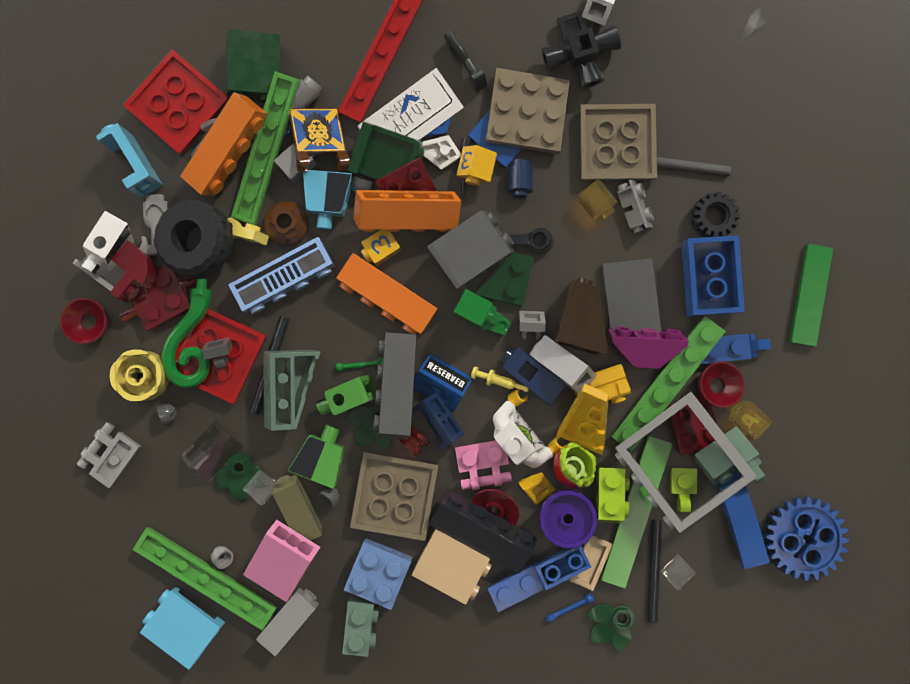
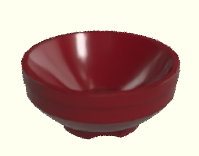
(72, 320)
(732, 381)

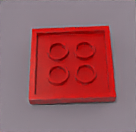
(176, 102)
(246, 342)

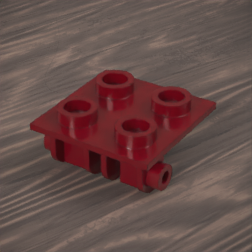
(407, 178)
(689, 430)

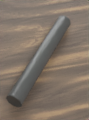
(693, 166)

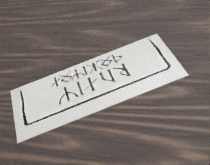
(433, 108)

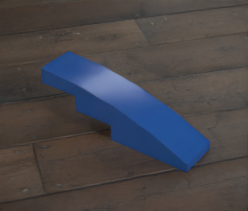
(744, 526)

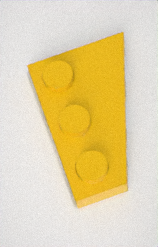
(587, 420)

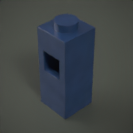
(532, 375)

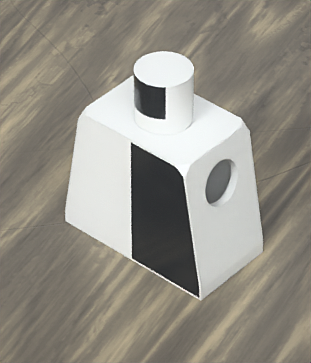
(104, 242)

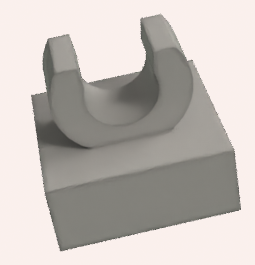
(531, 322)

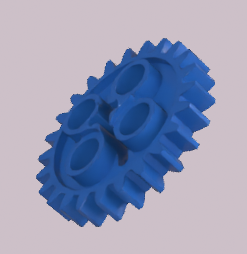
(825, 550)

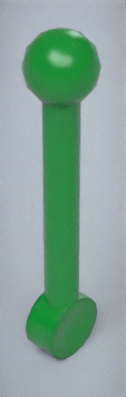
(339, 367)

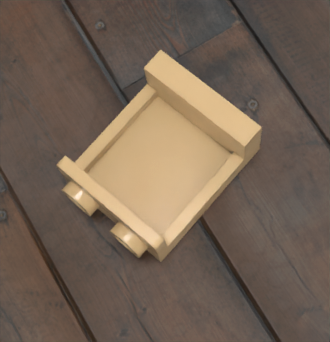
(451, 567)

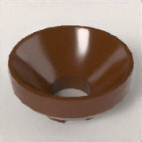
(295, 232)

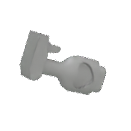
(152, 211)

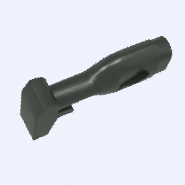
(477, 76)

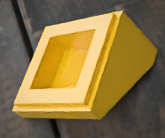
(536, 487)

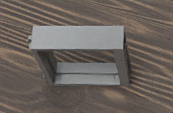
(655, 496)

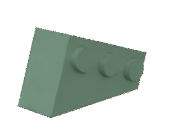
(285, 386)

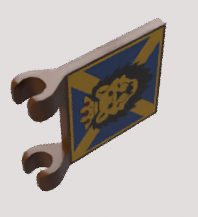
(317, 133)

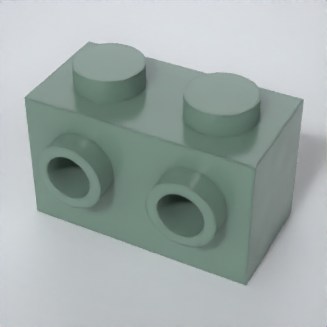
(359, 627)

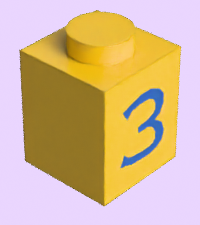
(476, 165)
(380, 247)

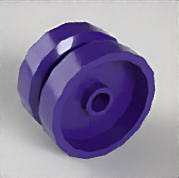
(568, 534)

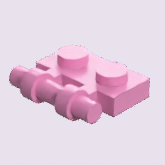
(482, 456)

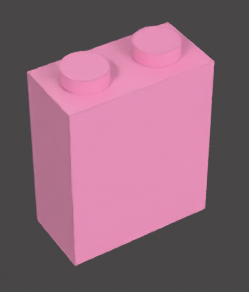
(281, 560)

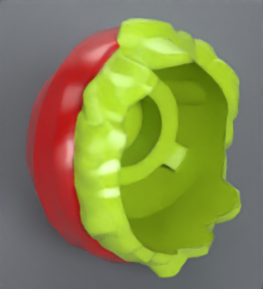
(574, 466)

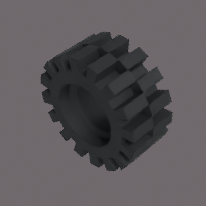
(725, 204)

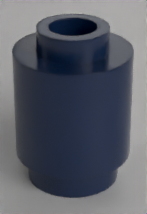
(520, 178)

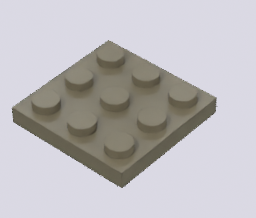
(527, 111)
(618, 142)
(394, 496)

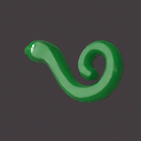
(198, 308)

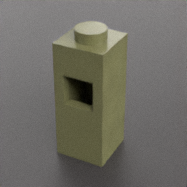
(296, 507)

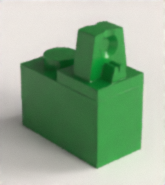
(480, 313)

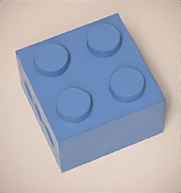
(378, 573)

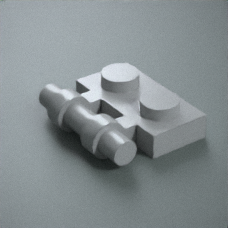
(114, 460)

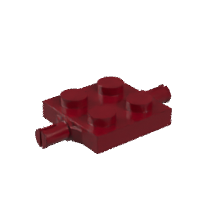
(162, 302)

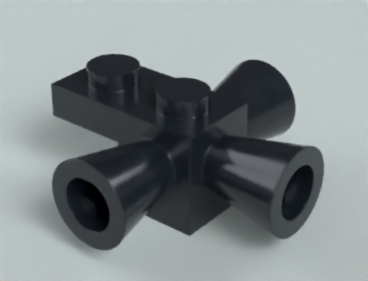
(581, 48)

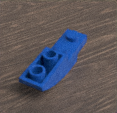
(538, 576)

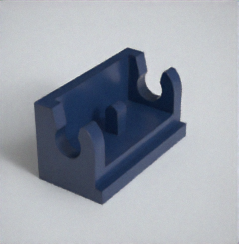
(440, 420)

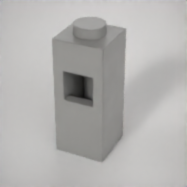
(562, 364)
(288, 621)

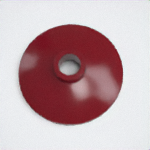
(506, 505)

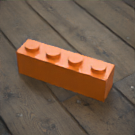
(224, 145)
(406, 210)
(387, 294)

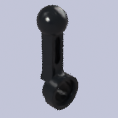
(528, 240)

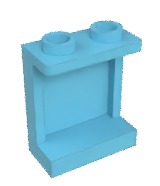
(144, 178)
(180, 628)

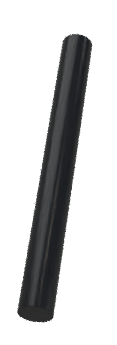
(275, 346)
(654, 575)

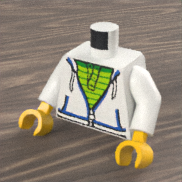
(518, 438)

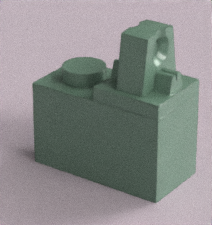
(720, 468)

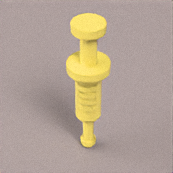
(493, 378)

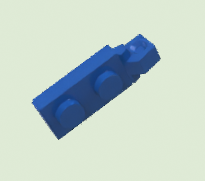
(736, 348)

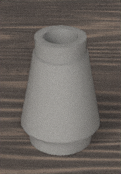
(307, 93)

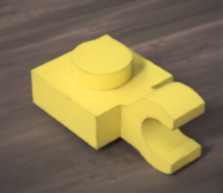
(249, 232)

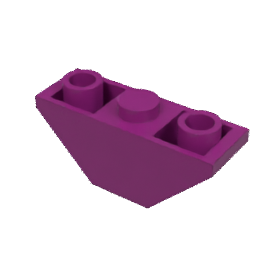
(647, 346)

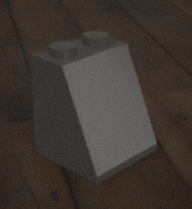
(472, 248)

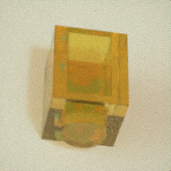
(597, 200)
(749, 419)

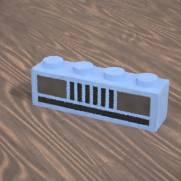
(281, 276)

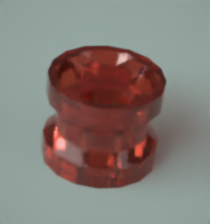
(415, 441)

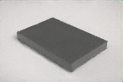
(631, 294)

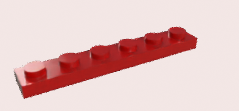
(379, 59)

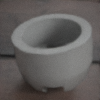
(221, 562)

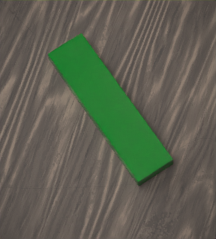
(811, 295)

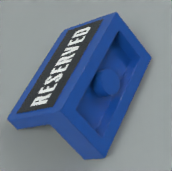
(442, 378)

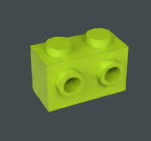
(610, 495)

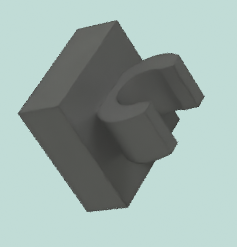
(218, 351)

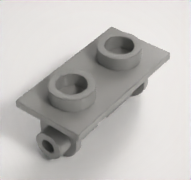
(633, 197)

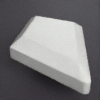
(441, 151)

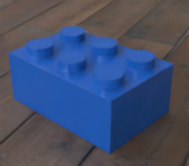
(712, 276)

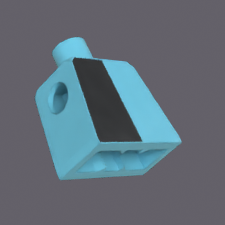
(326, 195)

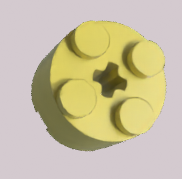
(124, 375)

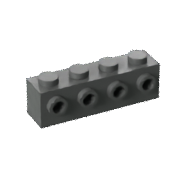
(396, 386)

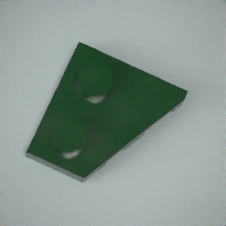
(508, 280)

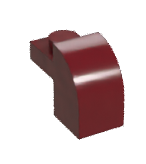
(138, 268)

